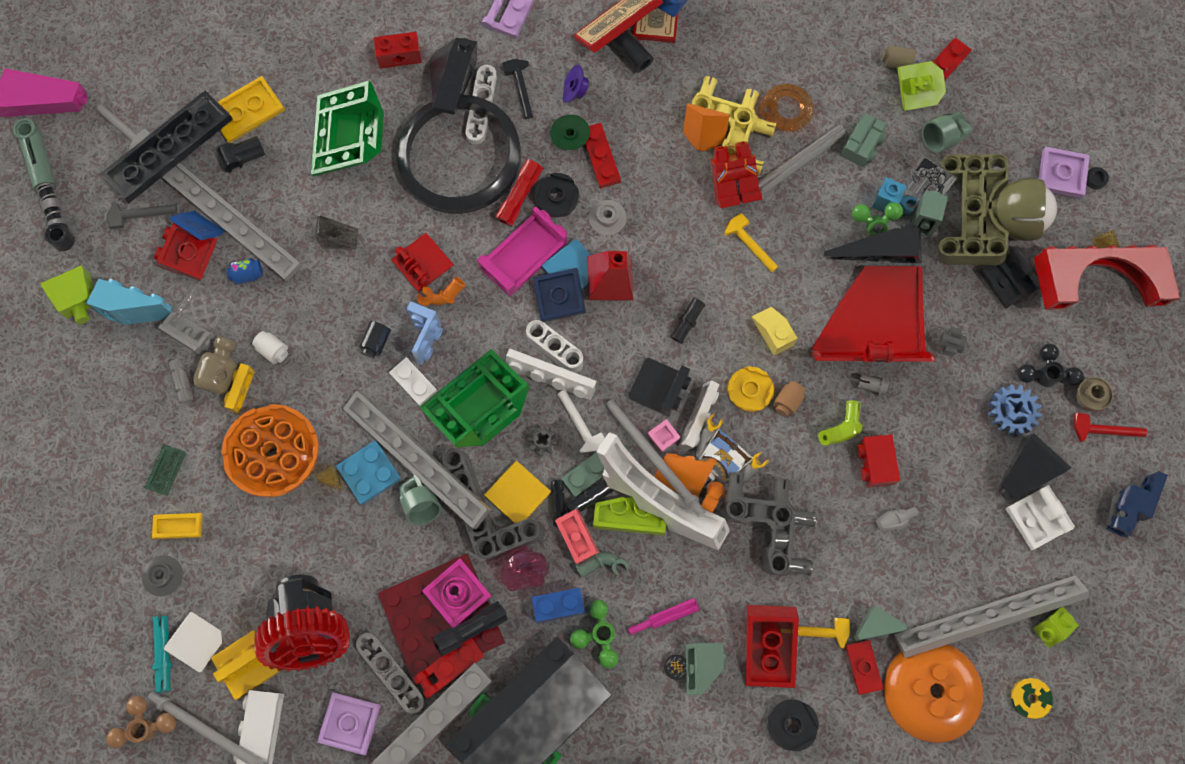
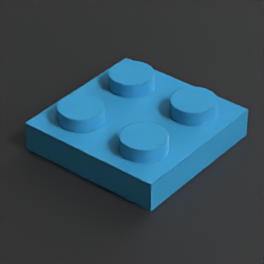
(368, 472)

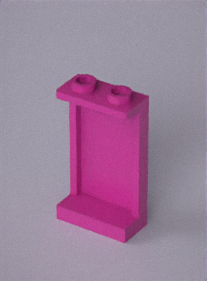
(523, 252)

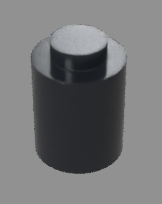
(374, 339)

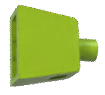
(70, 293)

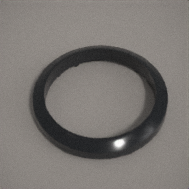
(475, 201)

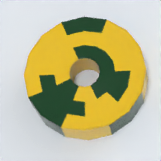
(1042, 694)

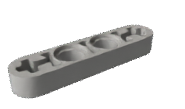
(388, 675)

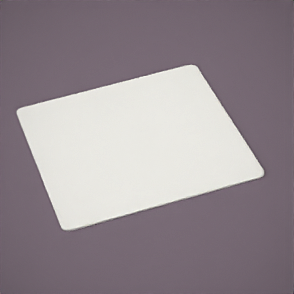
(194, 642)

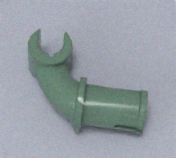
(598, 560)

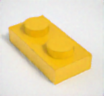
(241, 381)

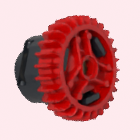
(300, 627)

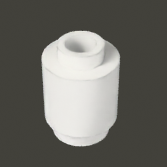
(270, 347)

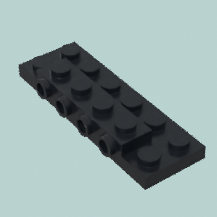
(167, 146)

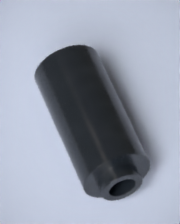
(632, 51)

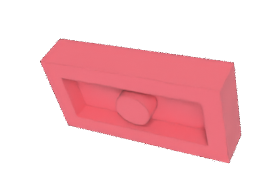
(577, 536)

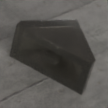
(335, 234)

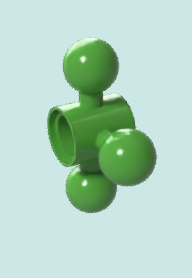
(861, 213)
(580, 638)

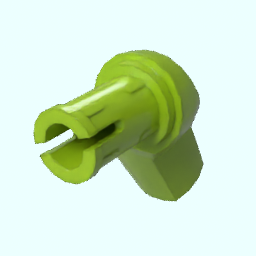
(847, 429)

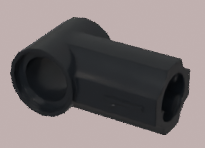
(236, 155)

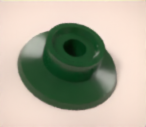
(570, 125)

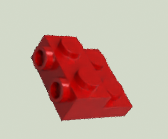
(184, 252)

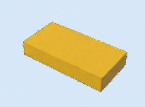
(177, 526)

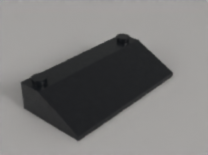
(532, 711)

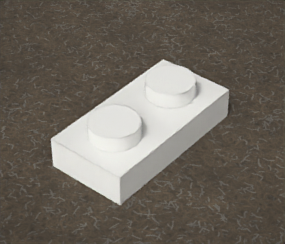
(413, 381)

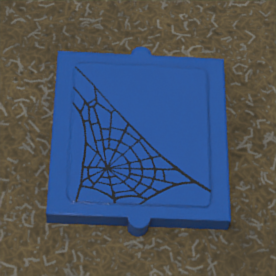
(197, 225)

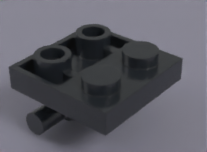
(1012, 278)

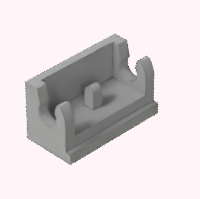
(187, 333)

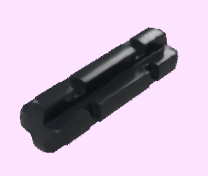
(558, 500)

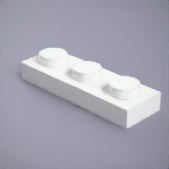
(699, 415)

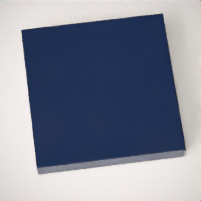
(559, 295)

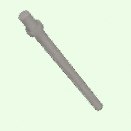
(691, 501)
(164, 704)

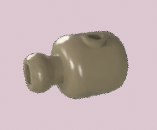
(216, 368)

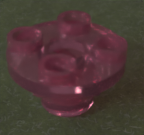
(524, 569)

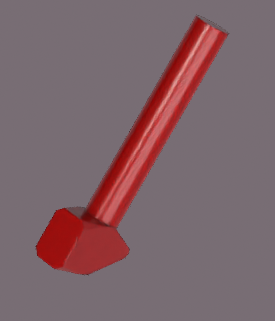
(1083, 427)

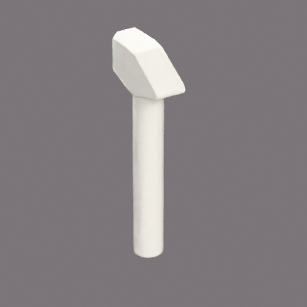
(591, 443)

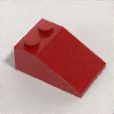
(769, 653)

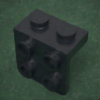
(659, 386)

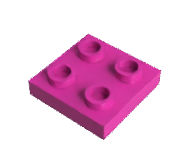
(457, 593)

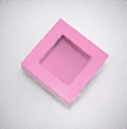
(664, 436)

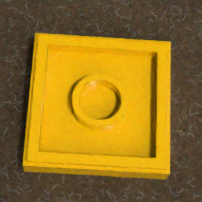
(517, 493)

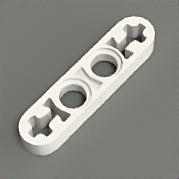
(478, 87)

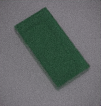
(165, 470)

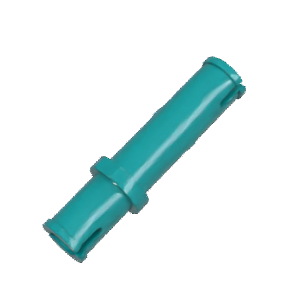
(161, 657)

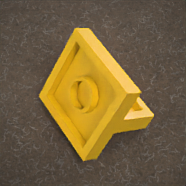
(240, 667)

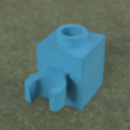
(893, 192)

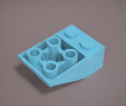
(125, 304)

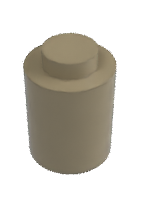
(898, 56)

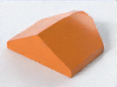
(705, 127)

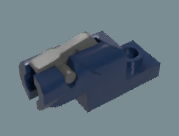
(1134, 504)

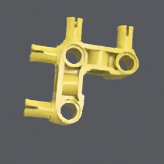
(737, 130)

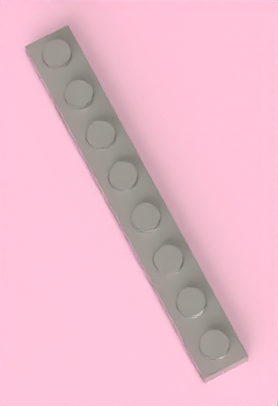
(232, 222)
(417, 459)
(991, 616)

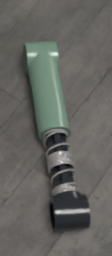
(43, 183)

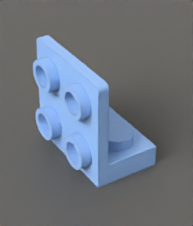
(430, 327)

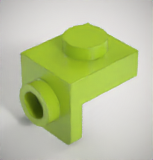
(1056, 627)

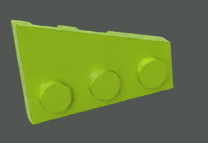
(625, 516)

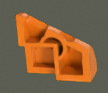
(689, 471)

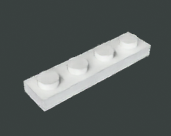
(550, 374)

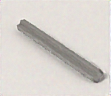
(801, 158)

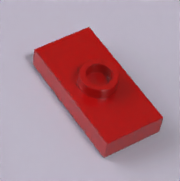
(864, 667)

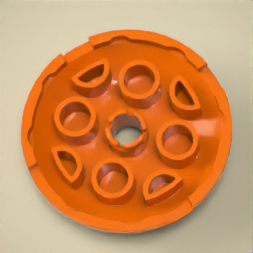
(254, 435)
(917, 711)

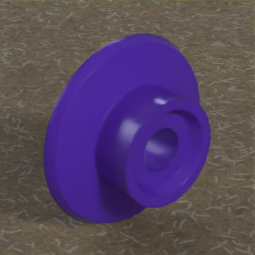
(575, 84)

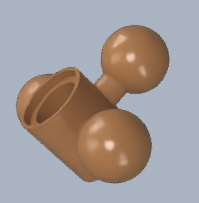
(136, 707)

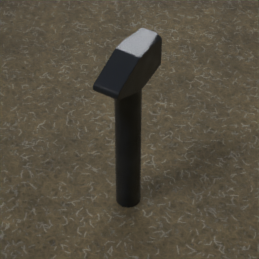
(515, 67)

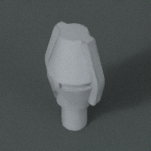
(896, 519)

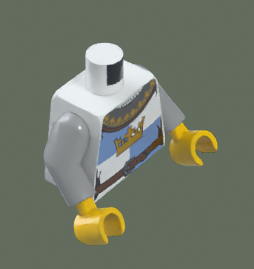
(728, 454)

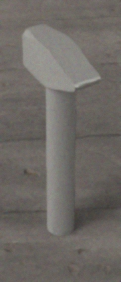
(128, 132)

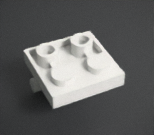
(1040, 517)

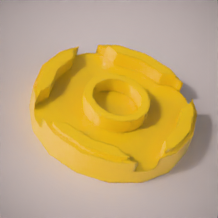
(750, 396)

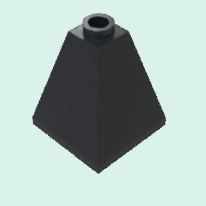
(1031, 467)

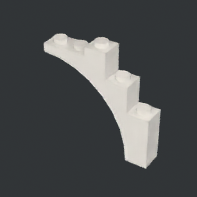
(652, 496)

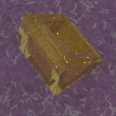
(1106, 239)
(330, 478)

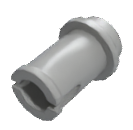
(875, 384)

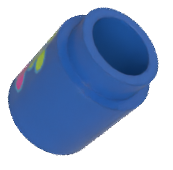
(245, 271)

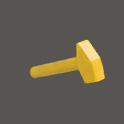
(737, 227)
(840, 631)

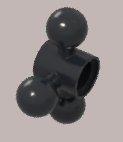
(1050, 353)

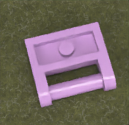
(512, 18)

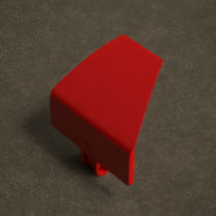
(878, 319)

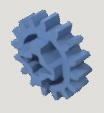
(1025, 411)

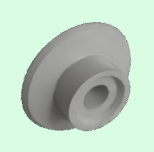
(610, 225)

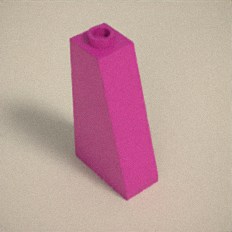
(38, 94)

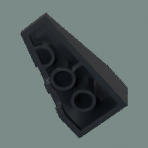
(451, 73)
(896, 245)

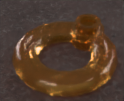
(794, 91)

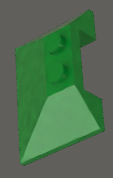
(349, 128)
(479, 403)

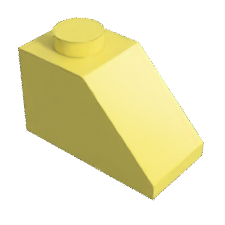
(775, 330)

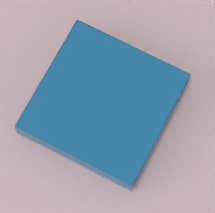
(570, 257)

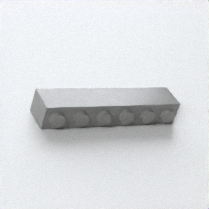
(437, 718)

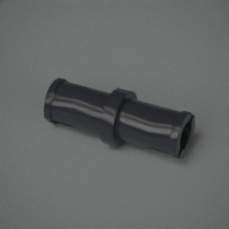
(687, 320)
(589, 497)

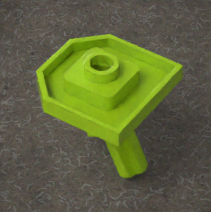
(921, 85)

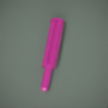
(667, 616)

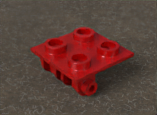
(421, 262)

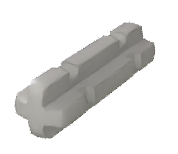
(180, 380)

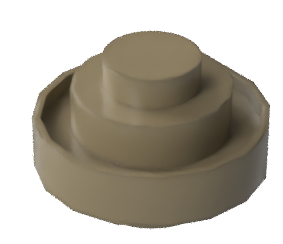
(1094, 394)

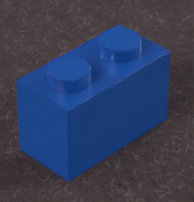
(558, 605)

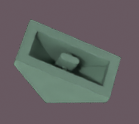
(878, 623)

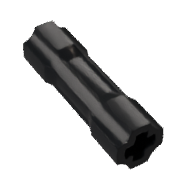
(485, 620)

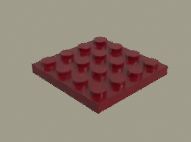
(417, 619)

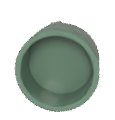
(945, 132)
(419, 502)

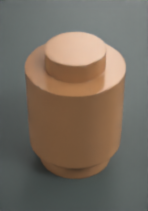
(789, 399)

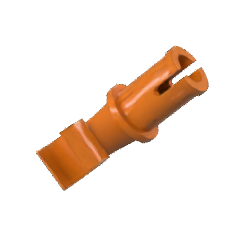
(445, 296)
(714, 493)

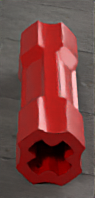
(526, 179)

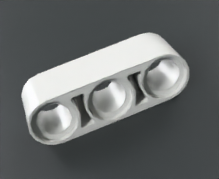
(550, 337)

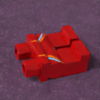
(735, 176)

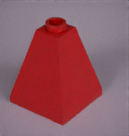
(610, 276)

